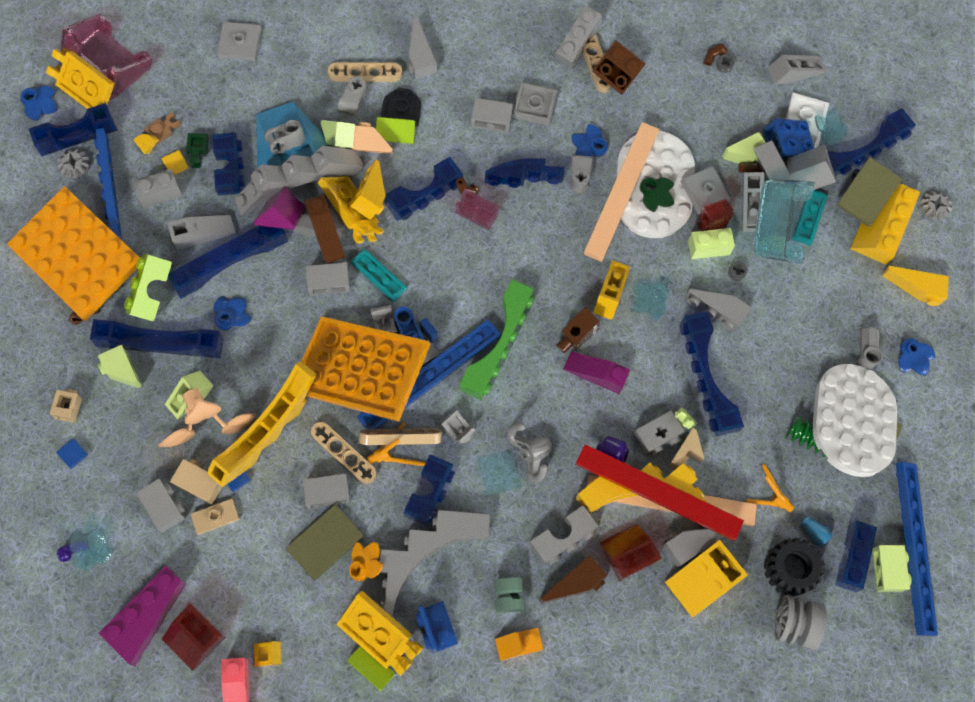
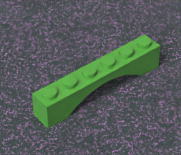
(479, 375)

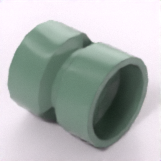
(508, 595)

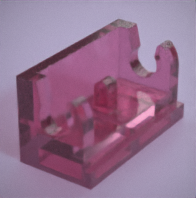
(477, 209)

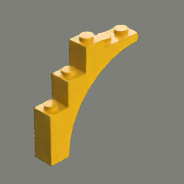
(266, 429)
(604, 492)

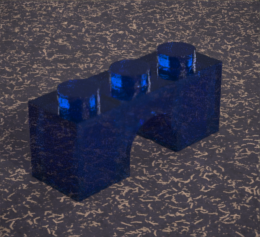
(229, 179)
(423, 507)
(859, 544)

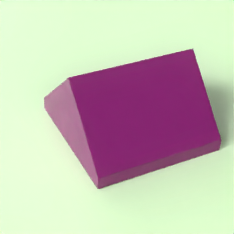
(281, 211)

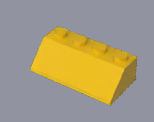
(884, 235)

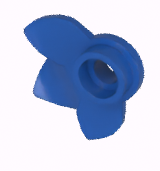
(40, 103)
(587, 142)
(232, 310)
(917, 358)

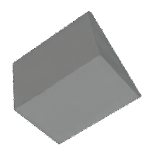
(812, 166)

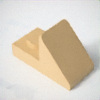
(691, 447)

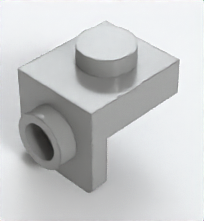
(383, 319)
(457, 427)

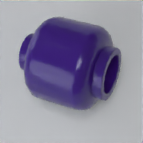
(614, 447)

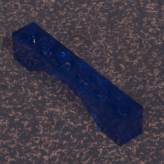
(894, 127)
(200, 270)
(191, 343)
(723, 414)

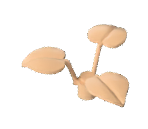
(199, 410)

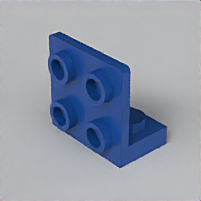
(789, 136)
(437, 627)

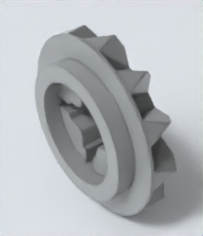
(81, 165)
(928, 207)

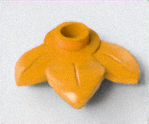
(365, 561)

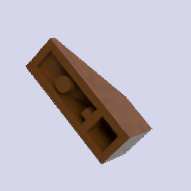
(324, 228)
(580, 580)

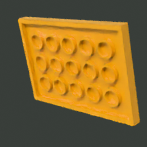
(74, 253)
(363, 367)

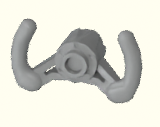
(531, 451)

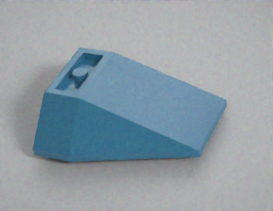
(278, 116)

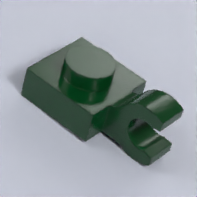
(196, 146)

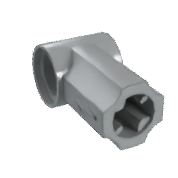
(869, 347)

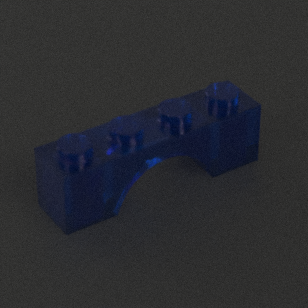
(53, 138)
(403, 202)

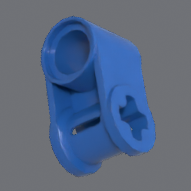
(409, 327)

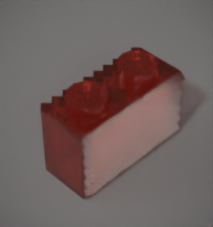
(715, 216)

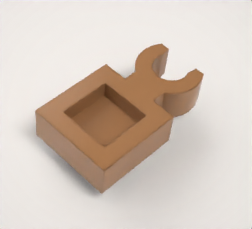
(161, 129)

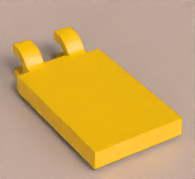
(80, 79)
(341, 194)
(379, 634)

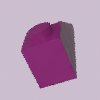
(598, 371)

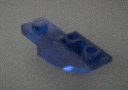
(515, 171)

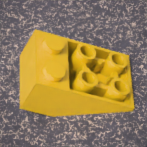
(706, 578)

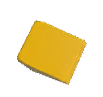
(267, 654)

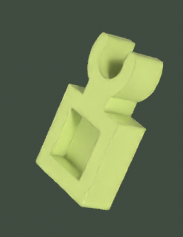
(685, 418)

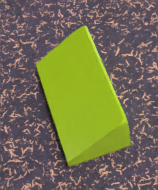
(396, 130)
(370, 668)

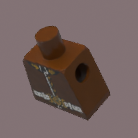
(584, 324)

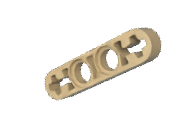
(592, 60)
(365, 69)
(406, 436)
(342, 454)

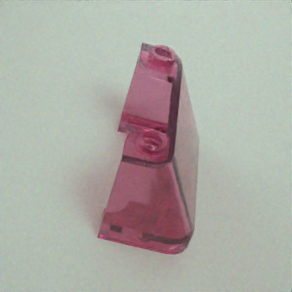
(94, 44)

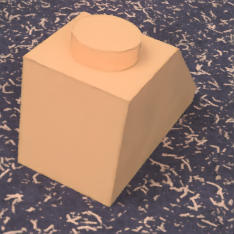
(369, 140)

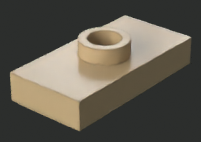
(215, 516)

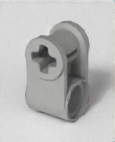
(353, 96)
(287, 136)
(580, 171)

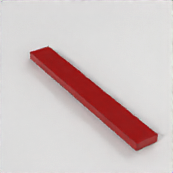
(660, 492)

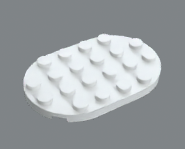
(670, 160)
(855, 420)

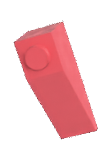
(235, 680)

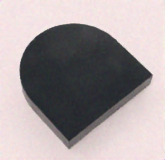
(402, 105)

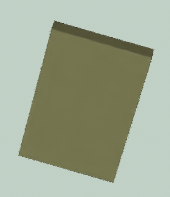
(869, 192)
(325, 542)

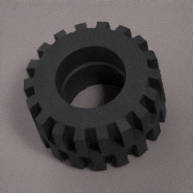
(809, 558)

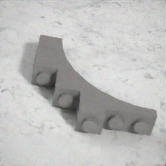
(295, 172)
(450, 529)

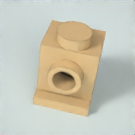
(61, 399)

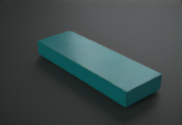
(810, 218)
(378, 275)

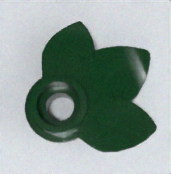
(658, 195)

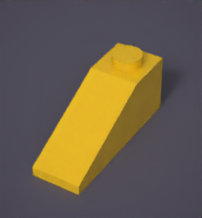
(370, 193)
(921, 285)
(612, 290)

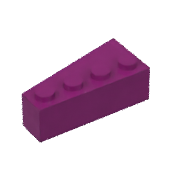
(139, 620)

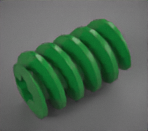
(803, 432)

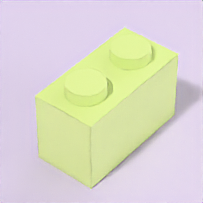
(711, 243)
(891, 568)

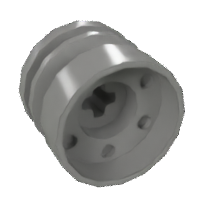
(800, 622)

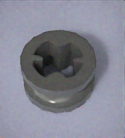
(723, 68)
(732, 273)

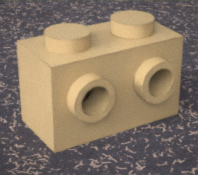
(195, 481)

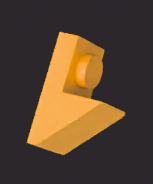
(519, 644)

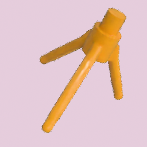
(383, 454)
(778, 498)

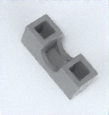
(581, 31)
(580, 526)

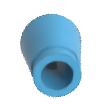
(816, 531)

